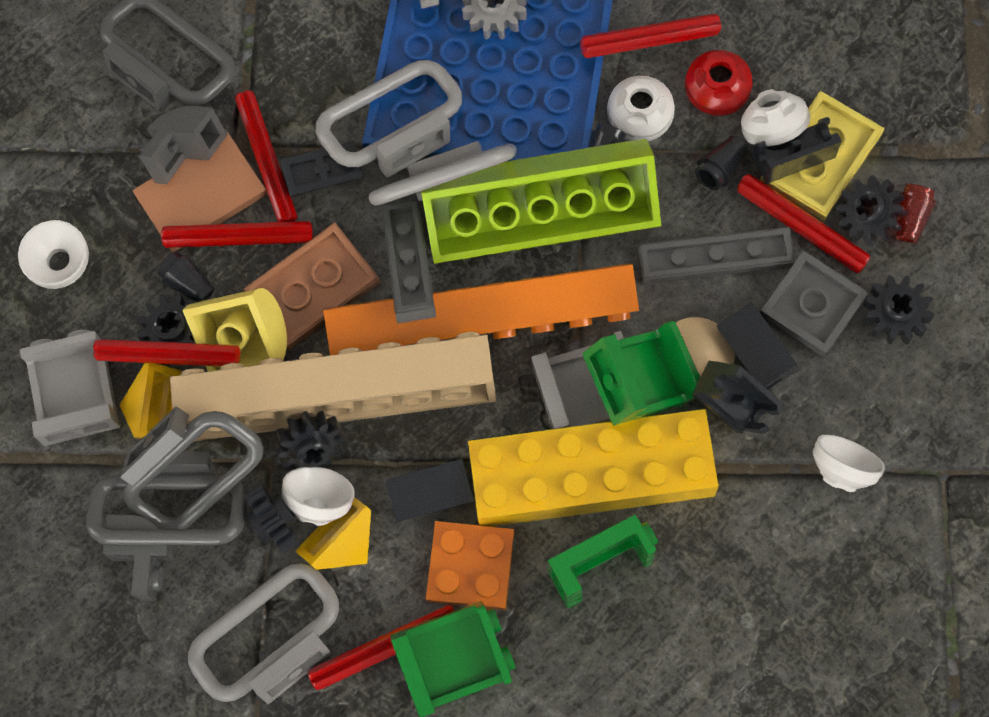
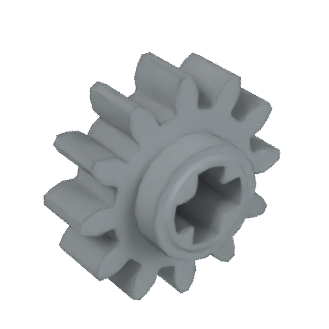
(485, 16)

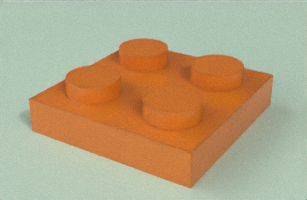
(470, 565)

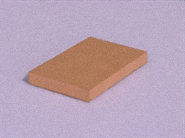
(203, 190)
(314, 278)

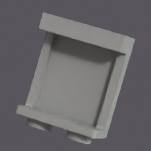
(69, 388)
(569, 389)

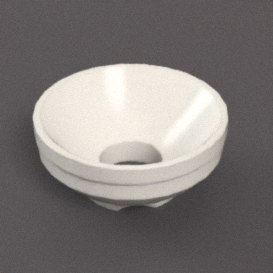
(775, 118)
(636, 122)
(45, 241)
(846, 463)
(317, 487)

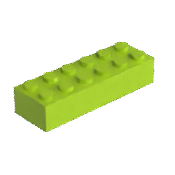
(544, 201)

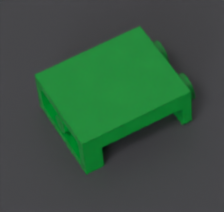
(642, 373)
(598, 550)
(452, 656)

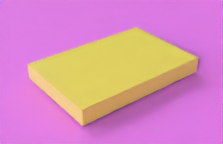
(821, 185)

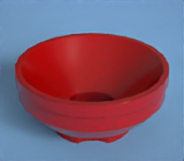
(717, 97)

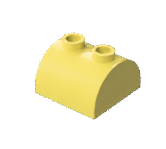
(240, 319)

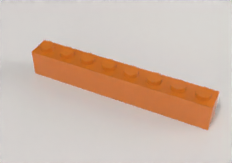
(491, 309)

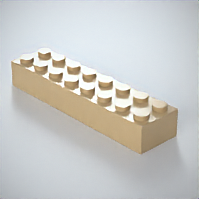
(342, 385)

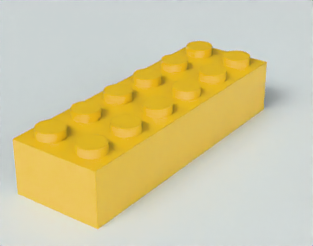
(593, 468)

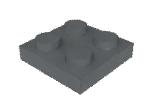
(813, 303)

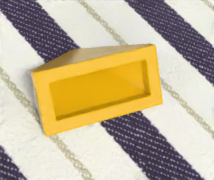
(148, 398)
(340, 541)

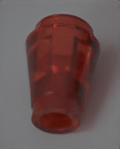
(919, 203)

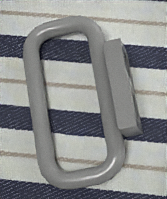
(405, 144)
(442, 169)
(286, 663)

